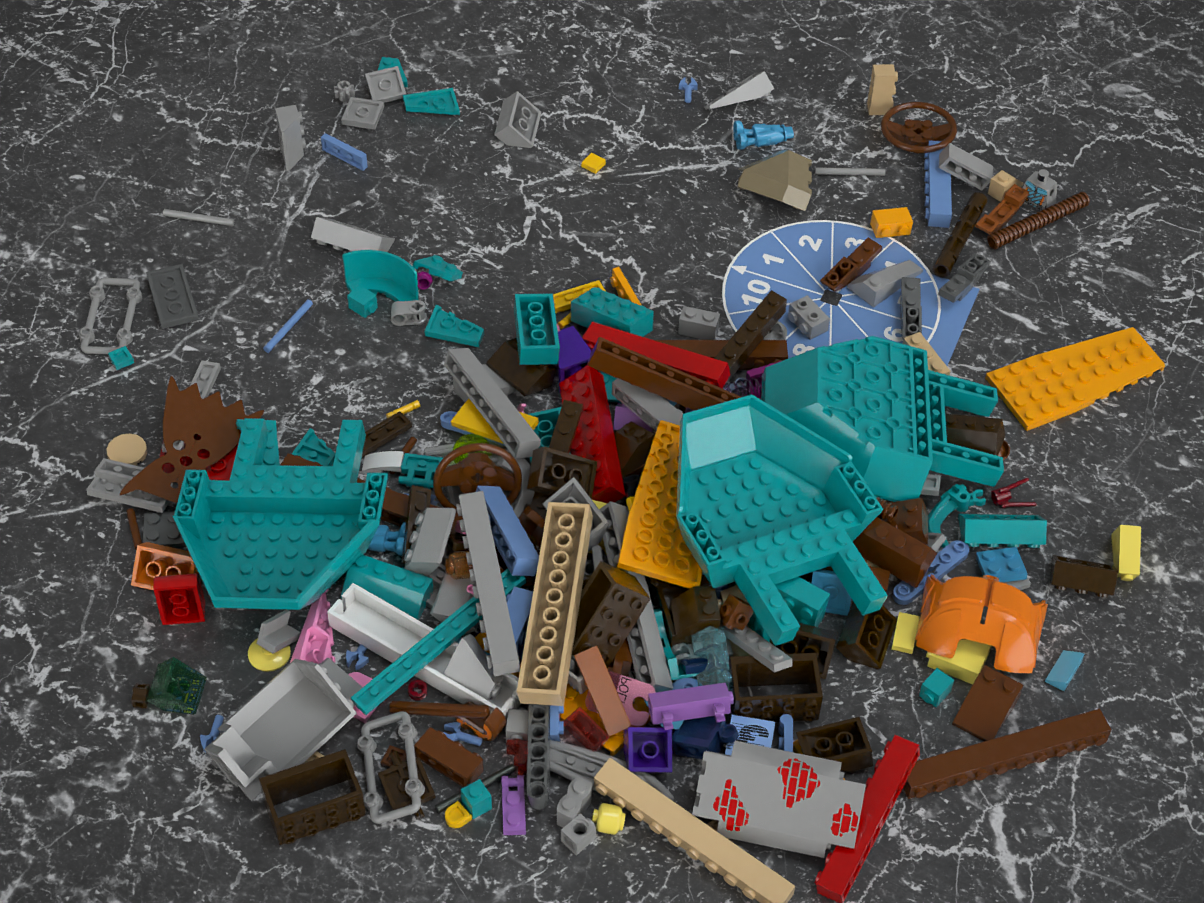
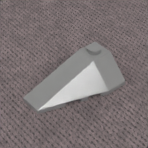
(750, 88)
(884, 282)

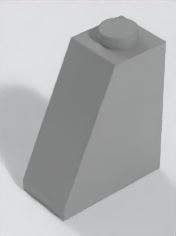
(471, 669)

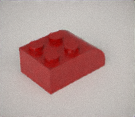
(179, 598)

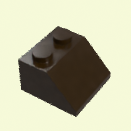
(695, 611)

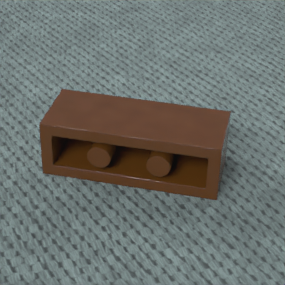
(449, 757)

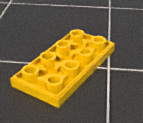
(472, 421)

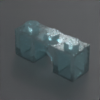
(711, 645)

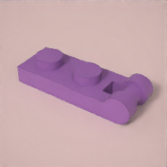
(513, 806)

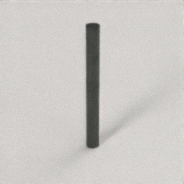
(486, 781)

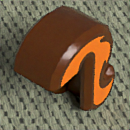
(487, 728)

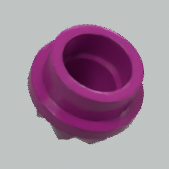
(424, 280)

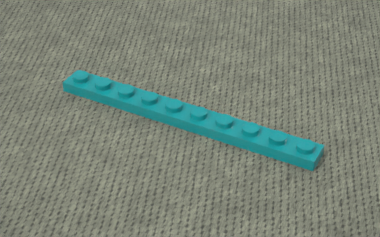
(425, 650)

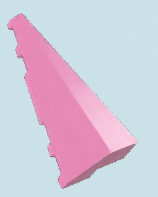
(317, 635)

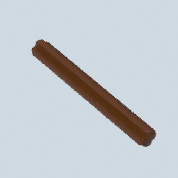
(440, 709)

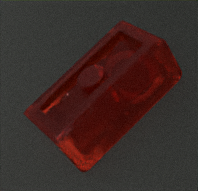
(586, 730)

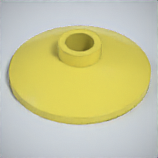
(265, 660)

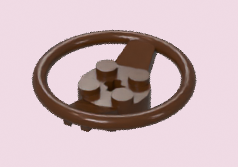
(916, 134)
(465, 472)

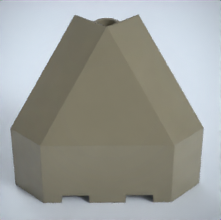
(780, 177)

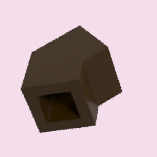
(140, 695)

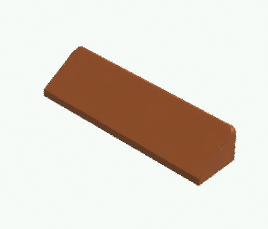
(602, 690)

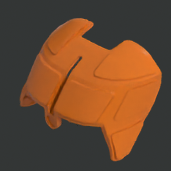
(955, 611)

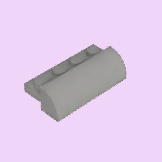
(113, 476)

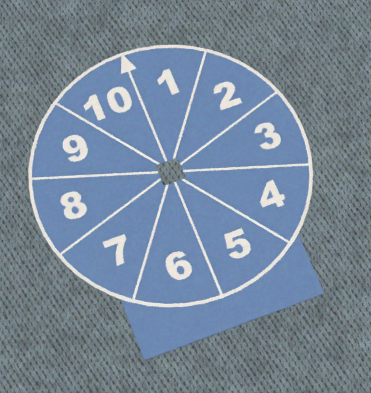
(801, 253)

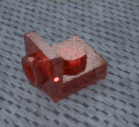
(519, 749)

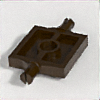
(394, 781)

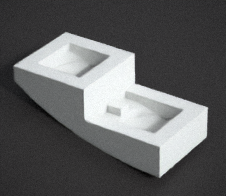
(383, 461)

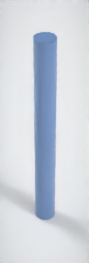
(287, 326)

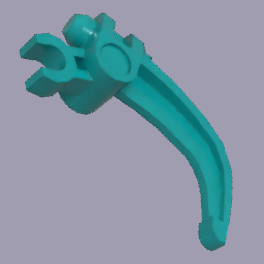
(953, 499)

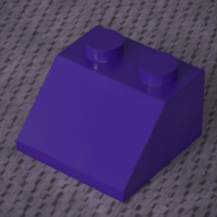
(648, 749)

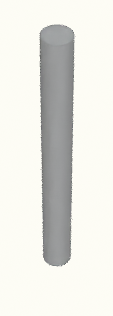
(849, 171)
(198, 217)

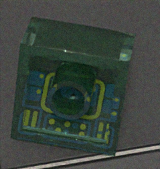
(176, 687)

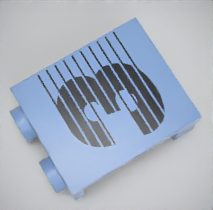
(752, 731)

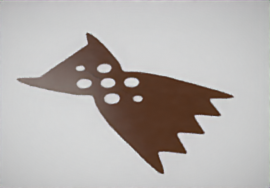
(183, 418)

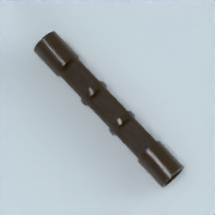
(960, 235)

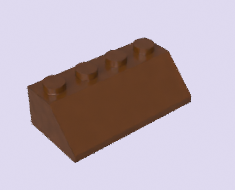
(895, 551)

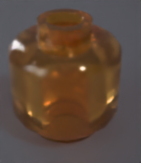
(457, 566)

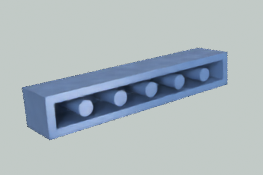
(937, 190)
(509, 534)

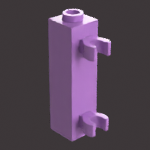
(690, 704)

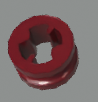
(414, 694)

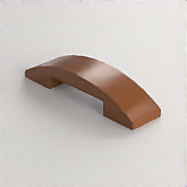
(1004, 210)

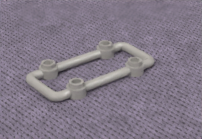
(97, 295)
(413, 786)

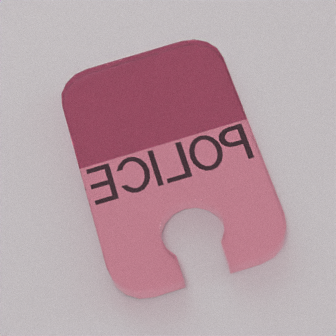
(627, 690)

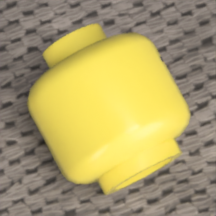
(608, 818)

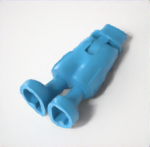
(761, 134)
(383, 538)

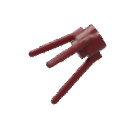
(1003, 495)

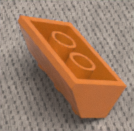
(159, 560)

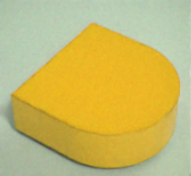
(457, 815)

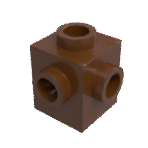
(735, 612)

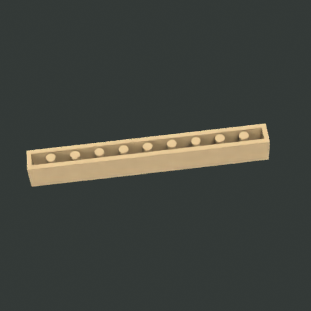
(692, 835)

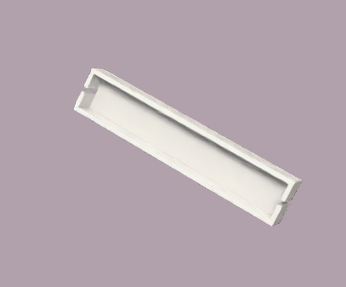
(394, 632)

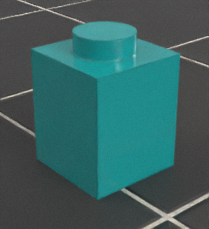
(362, 301)
(936, 688)
(476, 799)

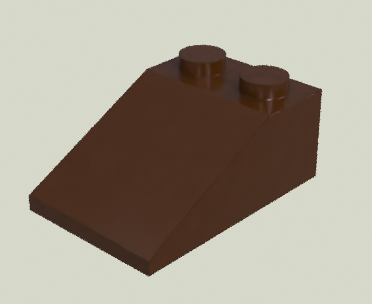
(988, 704)

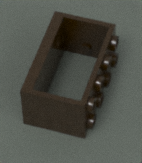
(608, 611)
(748, 672)
(307, 779)

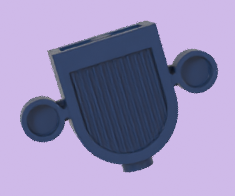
(702, 735)

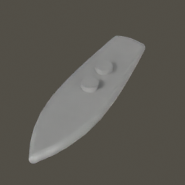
(576, 761)

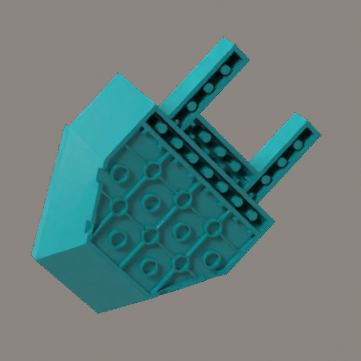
(884, 412)
(770, 505)
(277, 529)

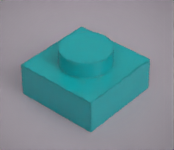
(121, 358)

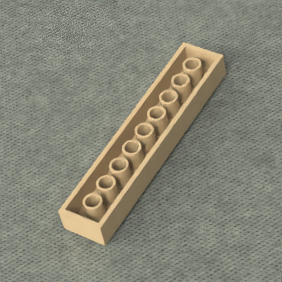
(555, 604)

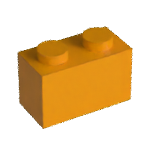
(891, 222)

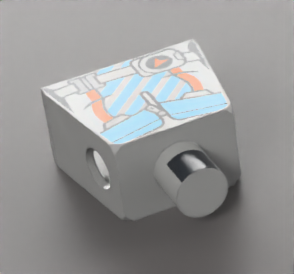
(1041, 190)

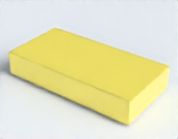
(905, 633)

